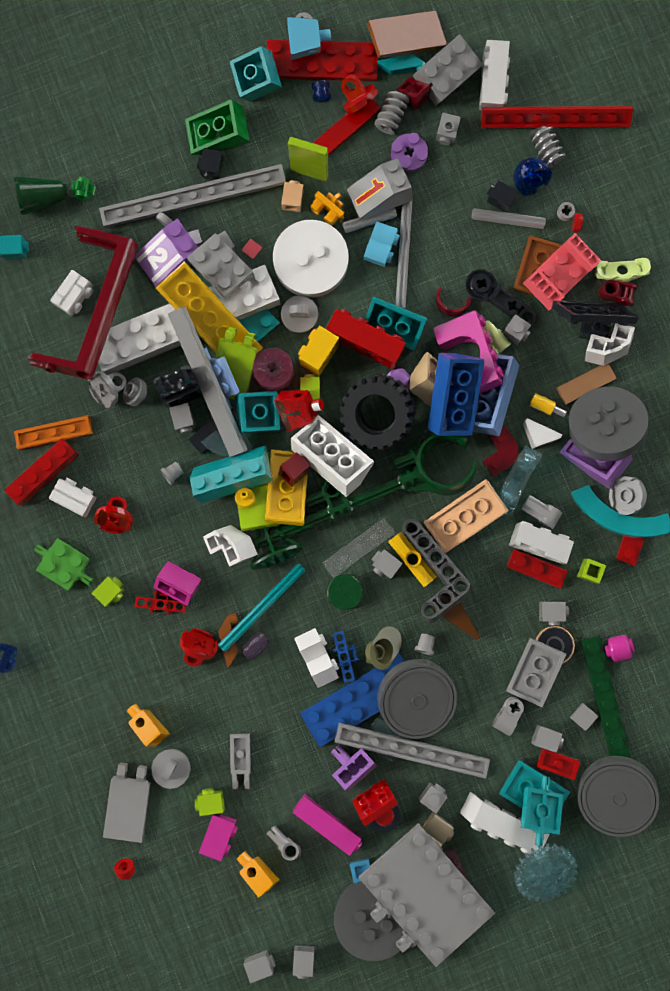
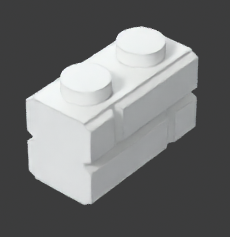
(72, 293)
(72, 497)

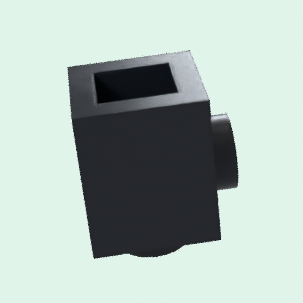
(210, 164)
(501, 196)
(598, 329)

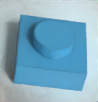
(358, 868)

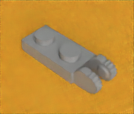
(240, 758)

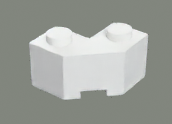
(606, 350)
(233, 542)
(316, 657)

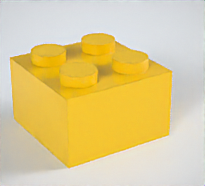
(318, 350)

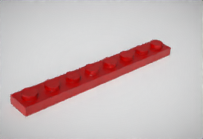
(556, 116)

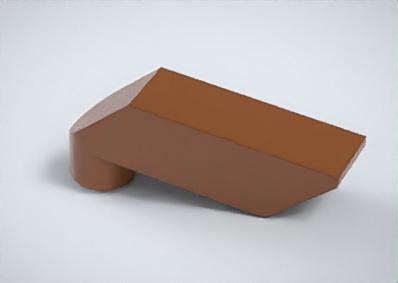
(226, 628)

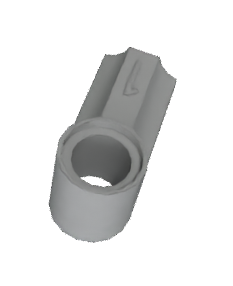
(545, 514)

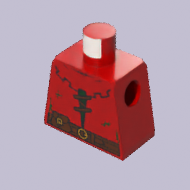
(297, 408)

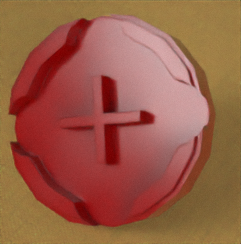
(357, 96)
(114, 518)
(198, 645)

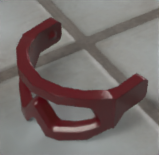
(450, 312)

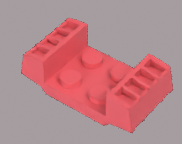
(562, 271)

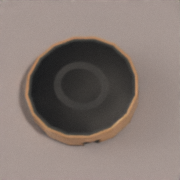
(557, 638)

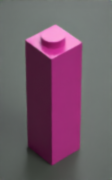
(328, 825)

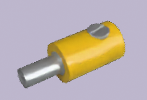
(546, 405)

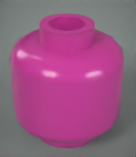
(620, 648)

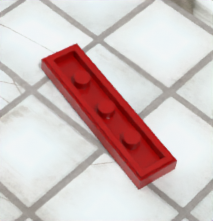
(347, 126)

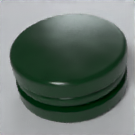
(344, 592)

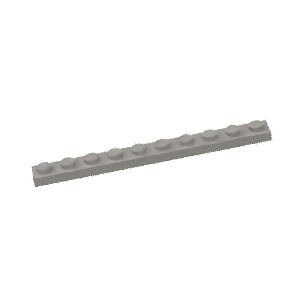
(192, 196)

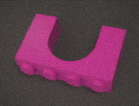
(471, 329)

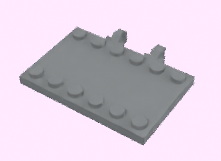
(425, 896)

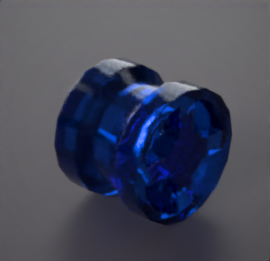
(321, 91)

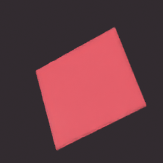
(251, 248)

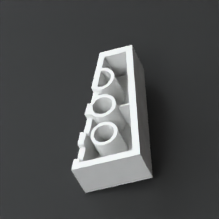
(499, 823)

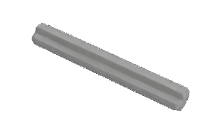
(508, 218)

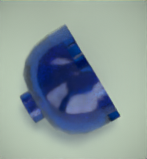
(531, 174)

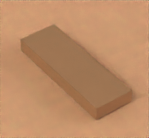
(591, 380)

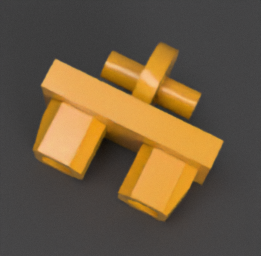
(321, 202)

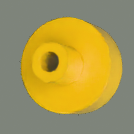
(245, 498)

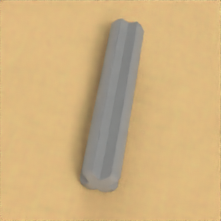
(356, 223)

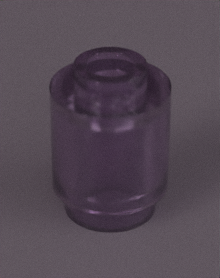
(255, 646)

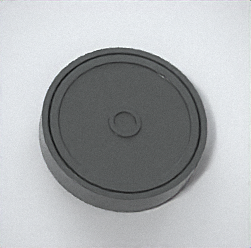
(608, 423)
(416, 699)
(618, 796)
(357, 928)

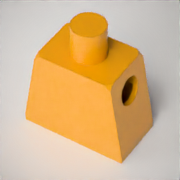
(151, 732)
(264, 877)

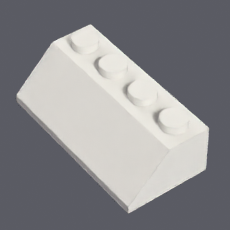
(332, 455)

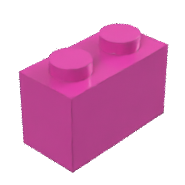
(177, 583)
(217, 837)

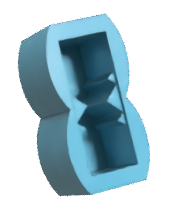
(381, 243)

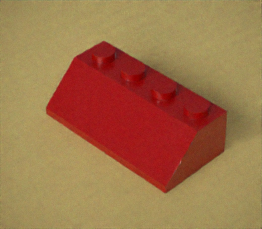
(366, 339)

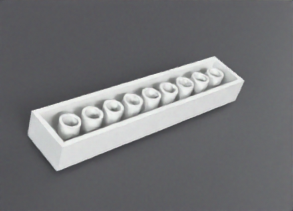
(154, 333)

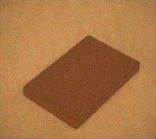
(535, 254)

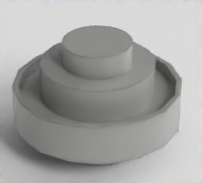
(135, 392)

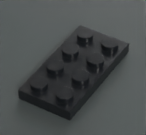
(594, 313)

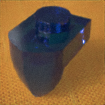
(7, 660)

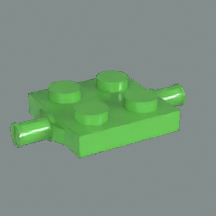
(63, 564)

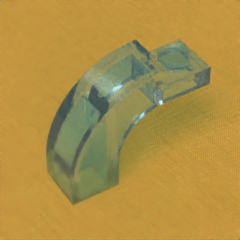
(518, 477)

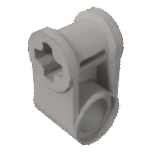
(506, 719)

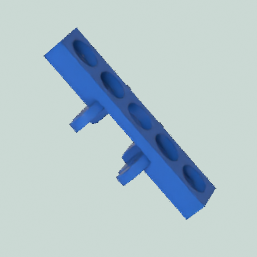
(342, 662)

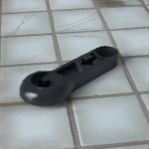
(495, 294)

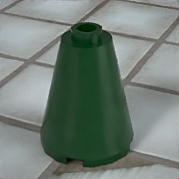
(38, 193)

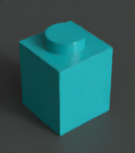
(13, 247)

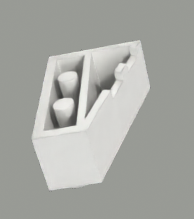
(494, 74)
(541, 542)

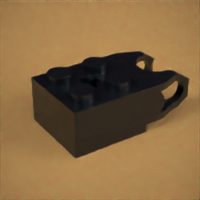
(178, 387)

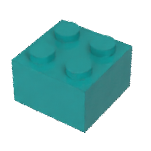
(255, 74)
(257, 412)

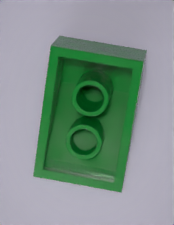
(217, 128)

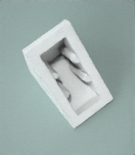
(538, 434)

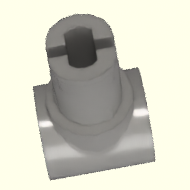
(283, 843)

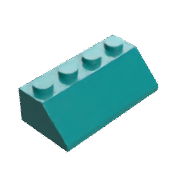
(231, 474)

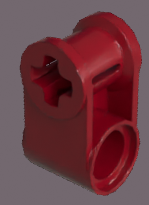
(621, 292)

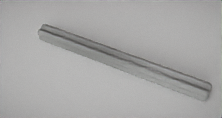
(403, 258)

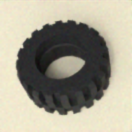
(360, 430)

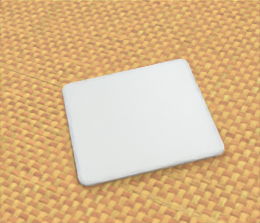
(195, 235)

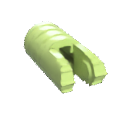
(499, 341)

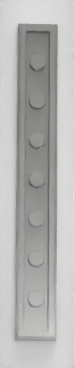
(207, 381)
(412, 750)

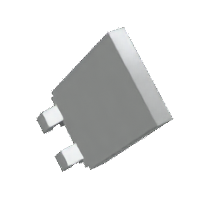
(127, 805)

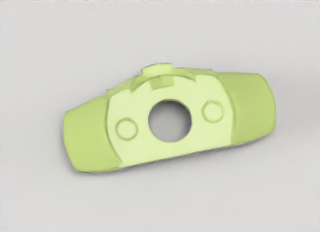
(636, 269)

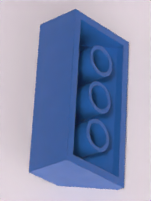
(455, 394)

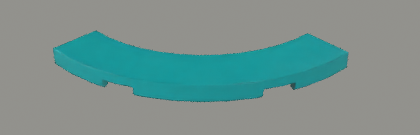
(617, 522)

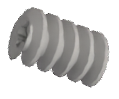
(390, 111)
(546, 145)

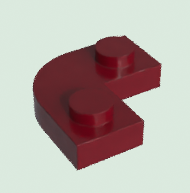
(506, 452)

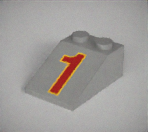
(381, 190)

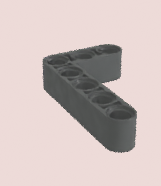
(439, 568)

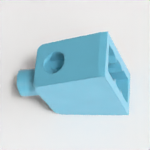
(305, 37)

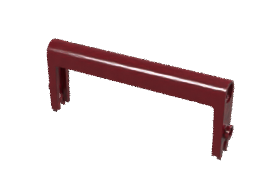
(104, 311)

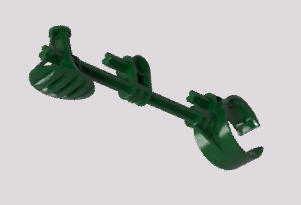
(340, 505)

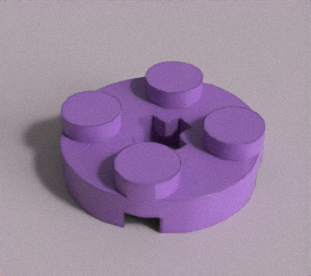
(412, 142)

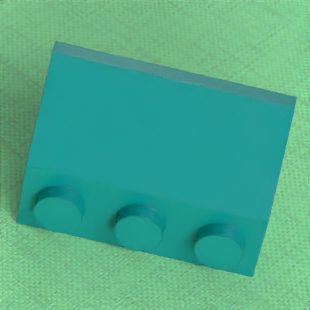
(396, 321)

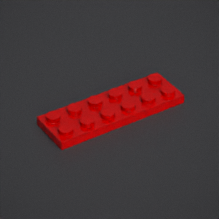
(331, 63)

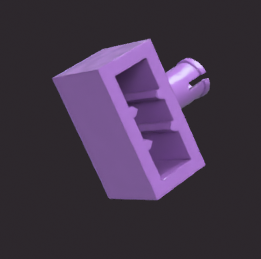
(352, 768)

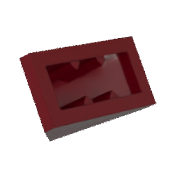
(416, 91)

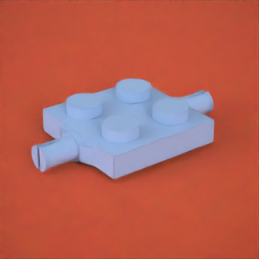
(223, 376)

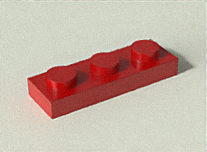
(537, 569)

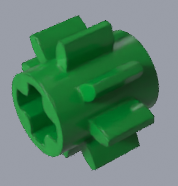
(83, 188)

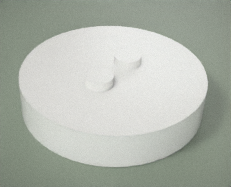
(310, 258)

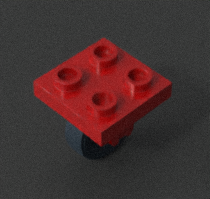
(378, 807)

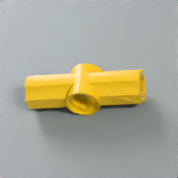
(420, 569)

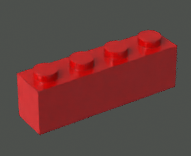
(41, 472)

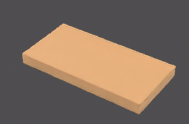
(465, 516)

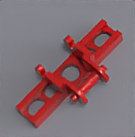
(154, 603)

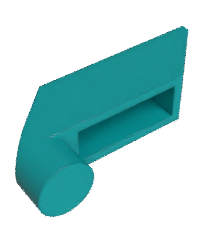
(400, 64)

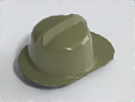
(383, 648)

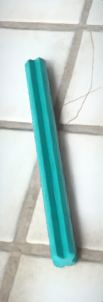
(261, 607)

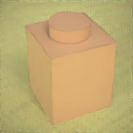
(292, 196)

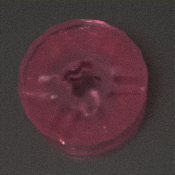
(280, 378)

